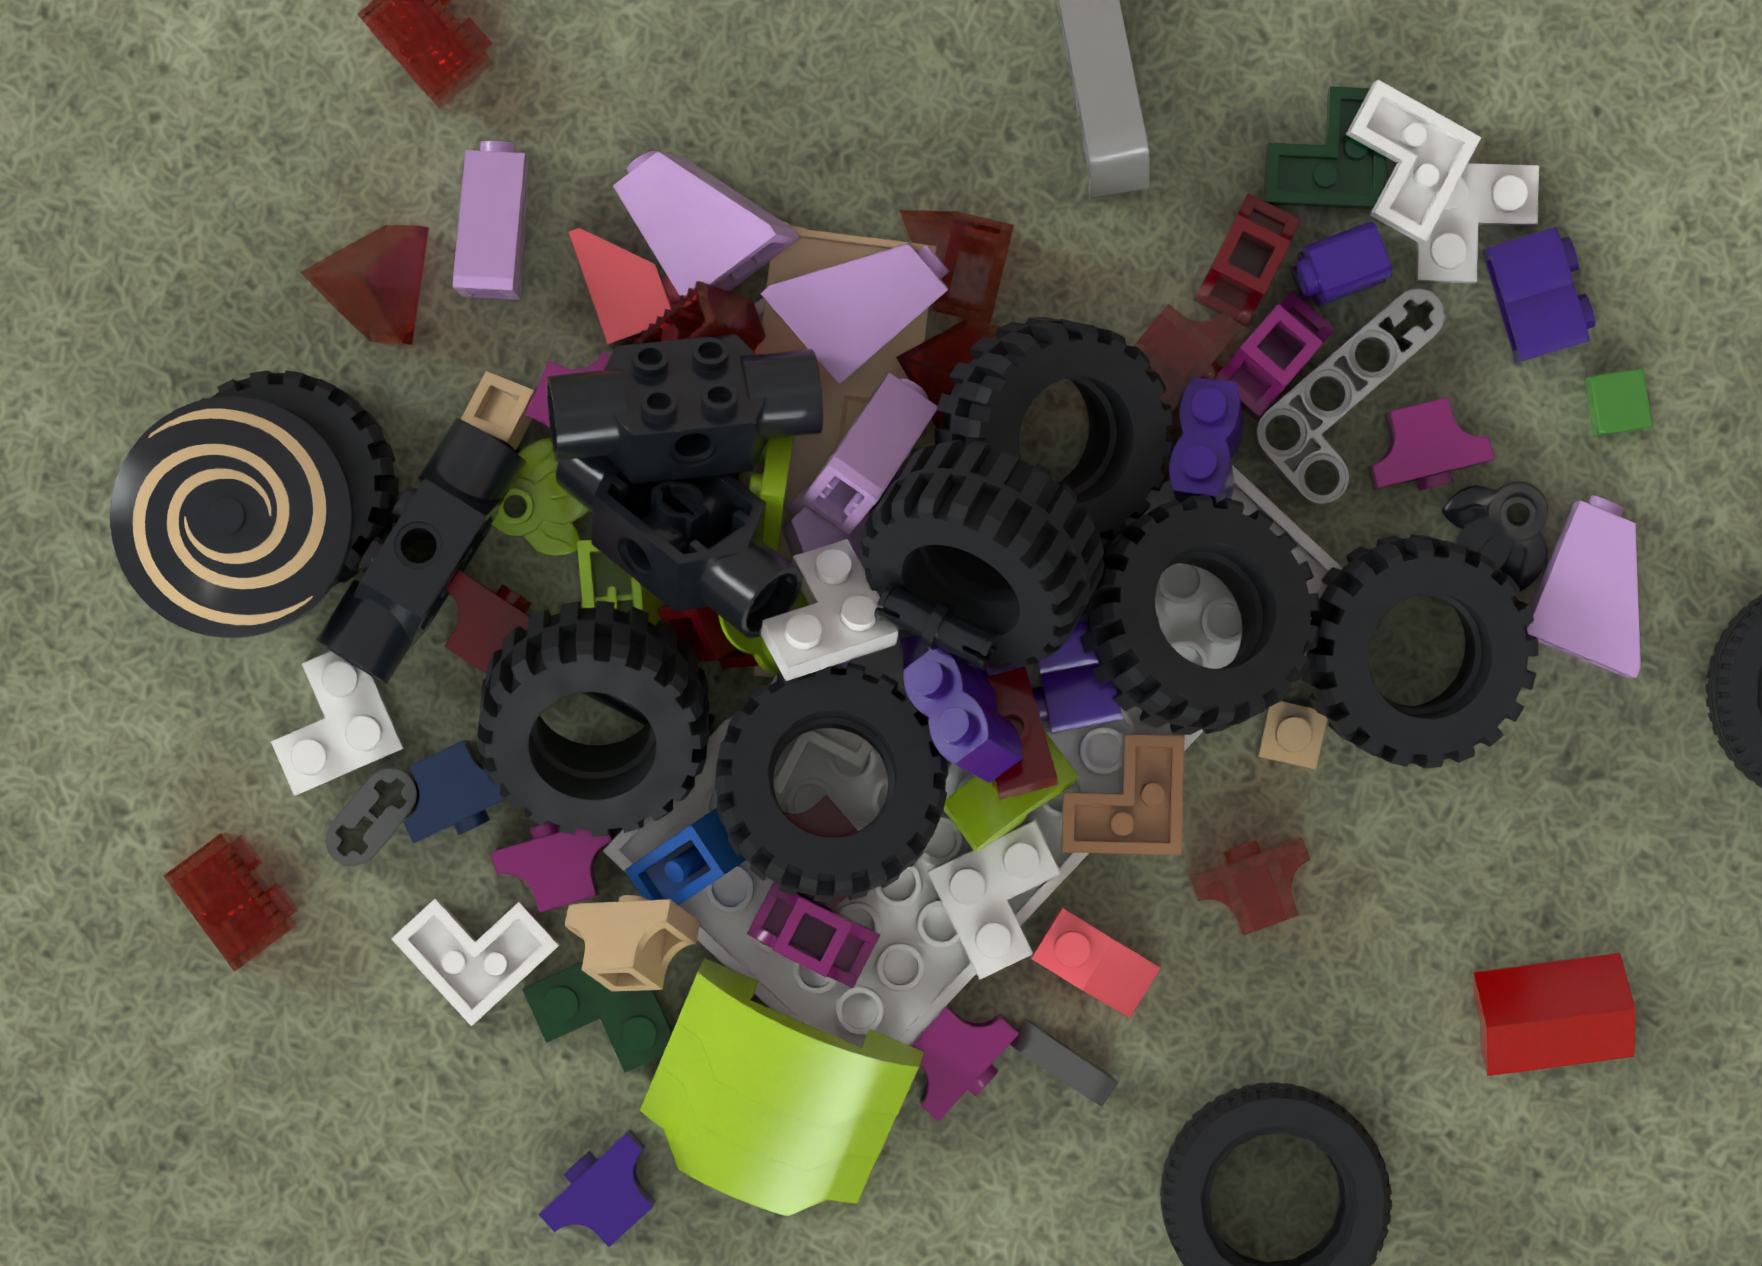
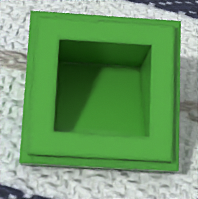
(1618, 402)

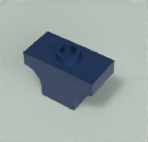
(451, 793)

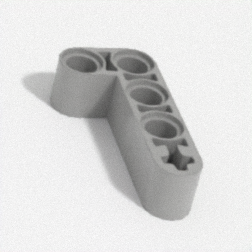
(1105, 96)
(1353, 386)

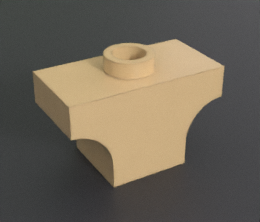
(631, 940)

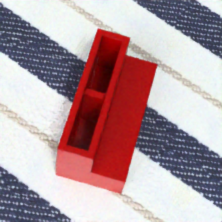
(1554, 1014)

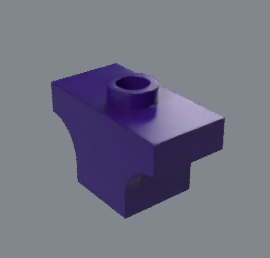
(602, 1192)

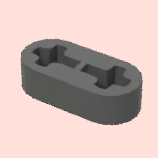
(361, 806)
(1064, 1063)

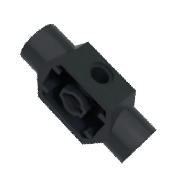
(684, 407)
(687, 541)
(401, 598)

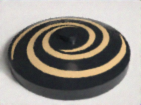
(232, 517)

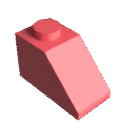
(622, 287)
(1094, 962)

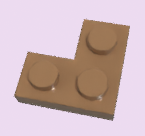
(1147, 812)

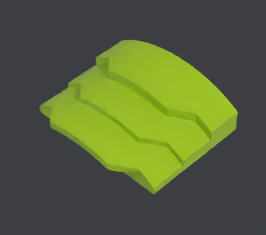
(771, 1101)

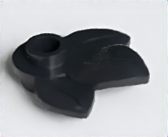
(1488, 530)

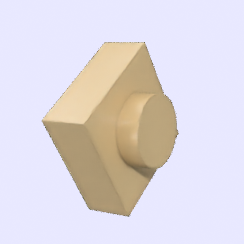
(500, 409)
(1292, 735)

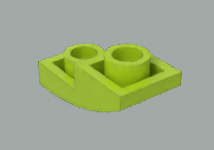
(985, 818)

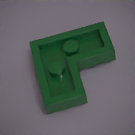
(1330, 174)
(576, 999)

